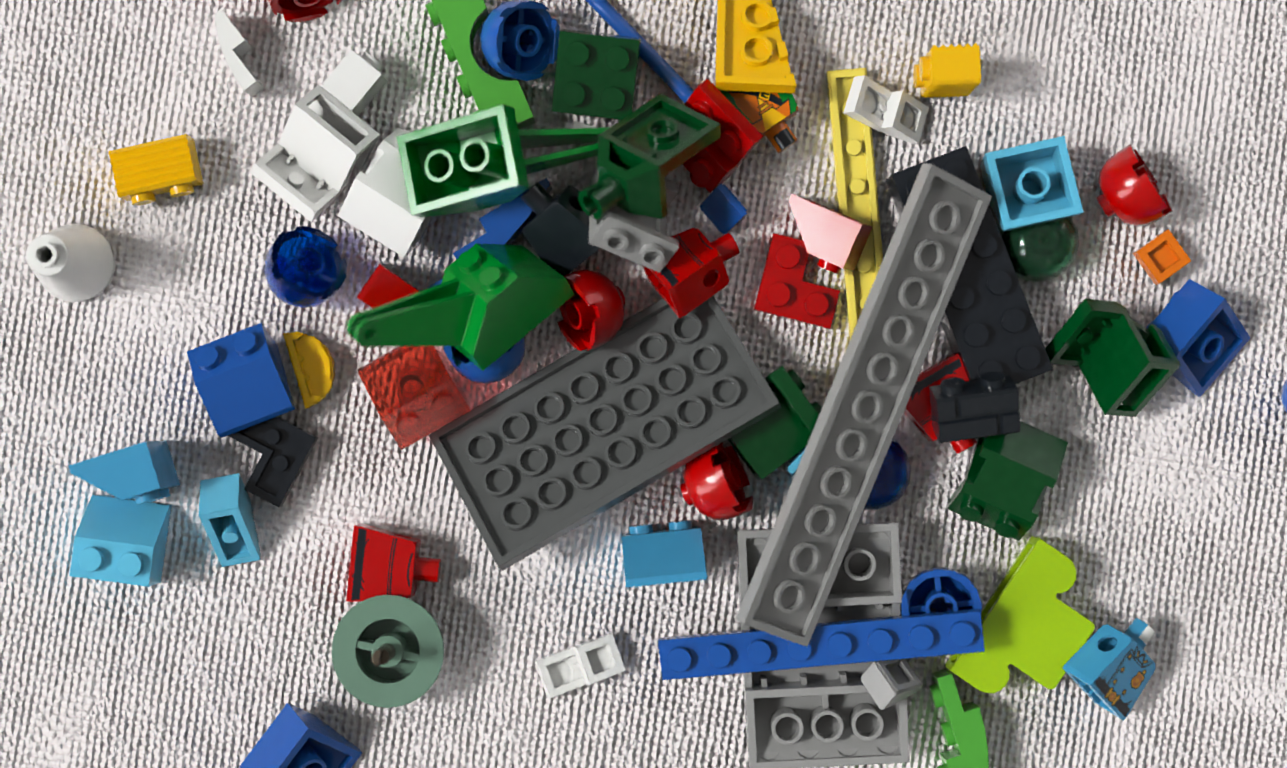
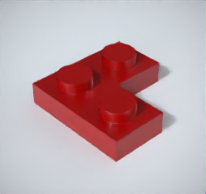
(784, 292)

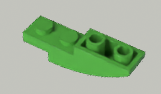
(962, 727)

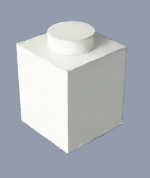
(355, 81)

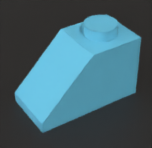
(229, 519)

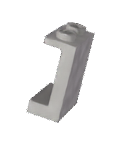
(633, 235)

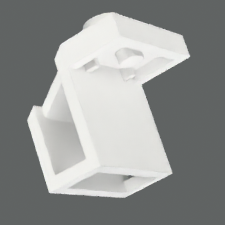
(316, 153)
(380, 201)

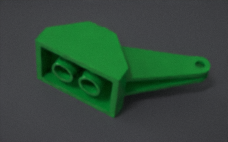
(481, 160)
(480, 307)

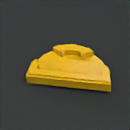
(312, 366)

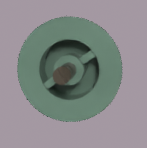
(387, 651)

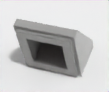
(890, 682)

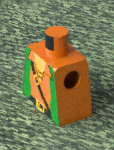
(767, 114)

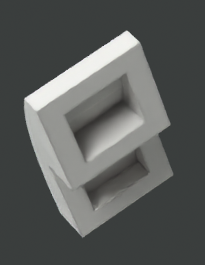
(234, 46)
(886, 111)
(580, 665)

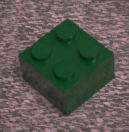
(596, 74)

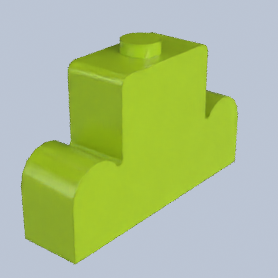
(1027, 623)

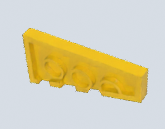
(751, 48)

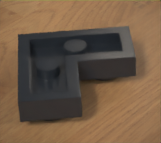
(283, 456)

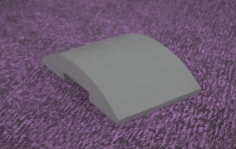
(825, 711)

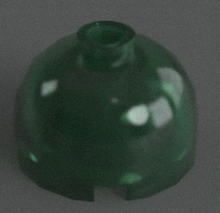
(1042, 249)

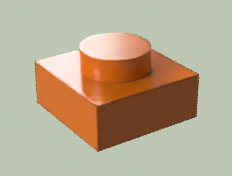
(1162, 257)

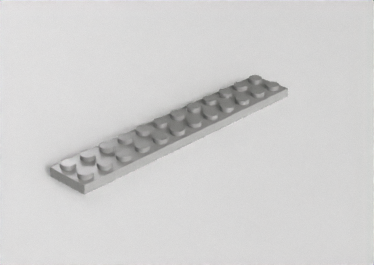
(864, 406)

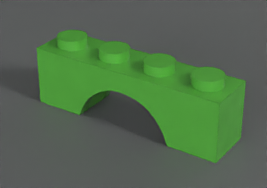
(461, 23)

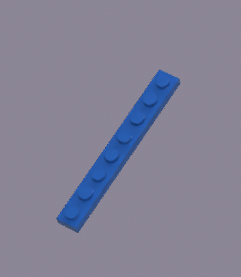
(830, 645)

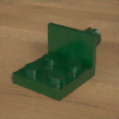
(641, 152)

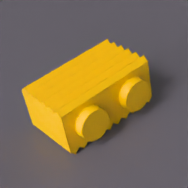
(948, 71)
(156, 169)

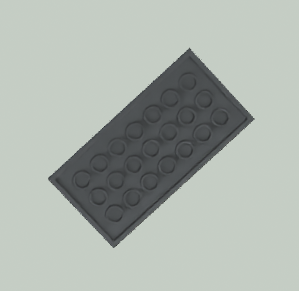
(601, 426)

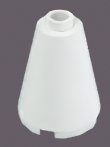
(72, 262)

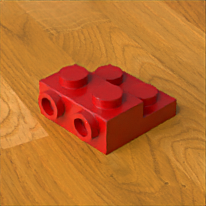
(737, 138)

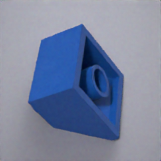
(1201, 334)
(241, 379)
(301, 741)

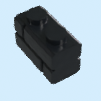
(974, 407)

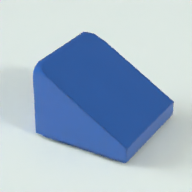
(723, 209)

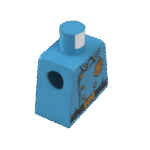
(1114, 666)

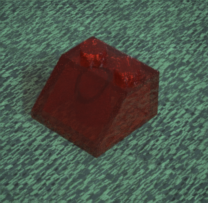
(414, 392)

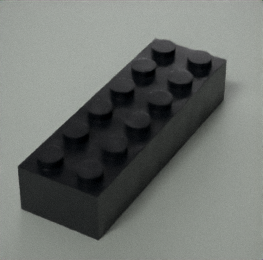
(987, 311)

